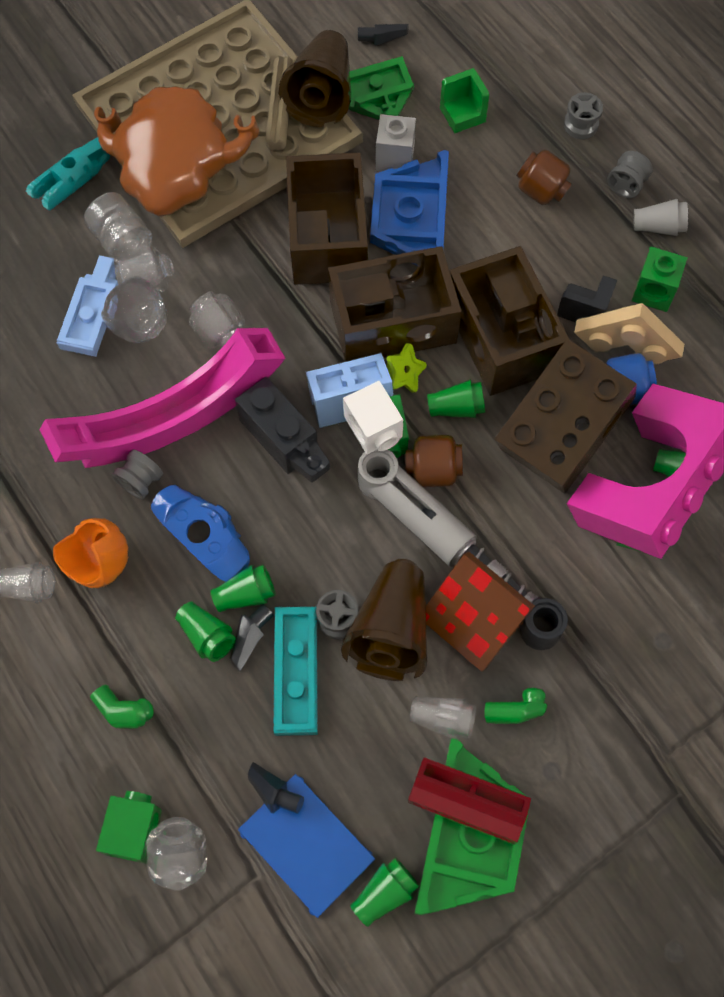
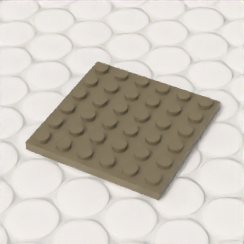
(233, 70)

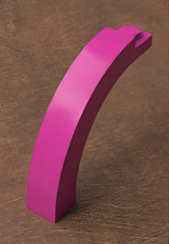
(172, 413)

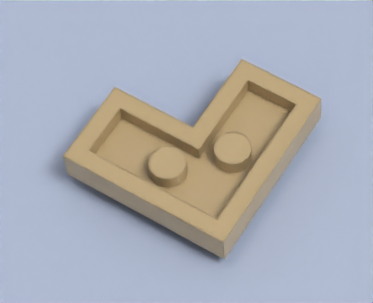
(631, 327)

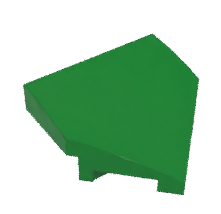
(381, 88)

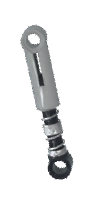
(448, 536)

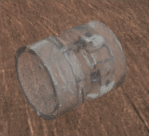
(116, 225)

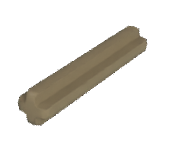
(277, 116)

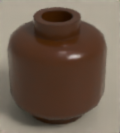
(544, 177)
(435, 460)

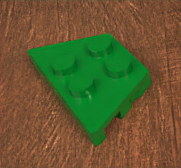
(462, 861)

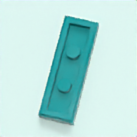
(295, 671)

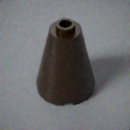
(318, 81)
(391, 625)

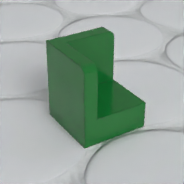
(464, 100)

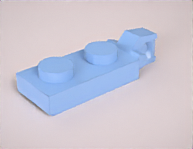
(83, 323)

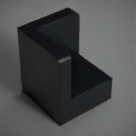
(582, 302)

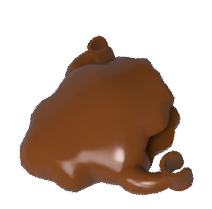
(171, 147)

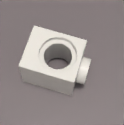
(373, 418)

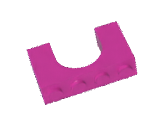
(655, 514)

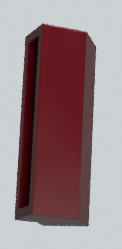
(470, 801)

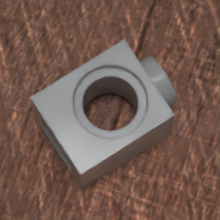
(394, 141)

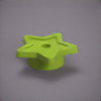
(396, 365)

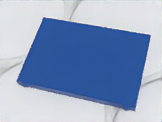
(308, 848)

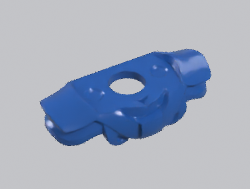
(222, 551)

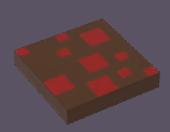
(476, 611)

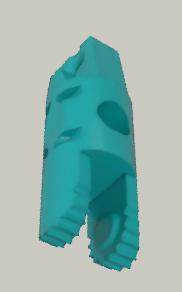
(68, 174)

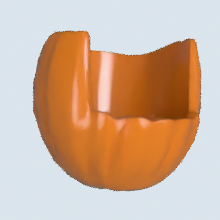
(92, 553)

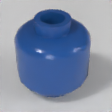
(636, 369)

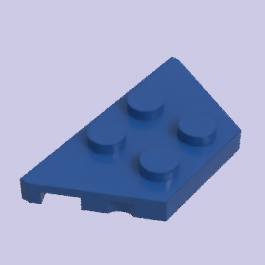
(410, 206)

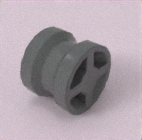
(583, 115)
(629, 174)
(137, 474)
(337, 605)

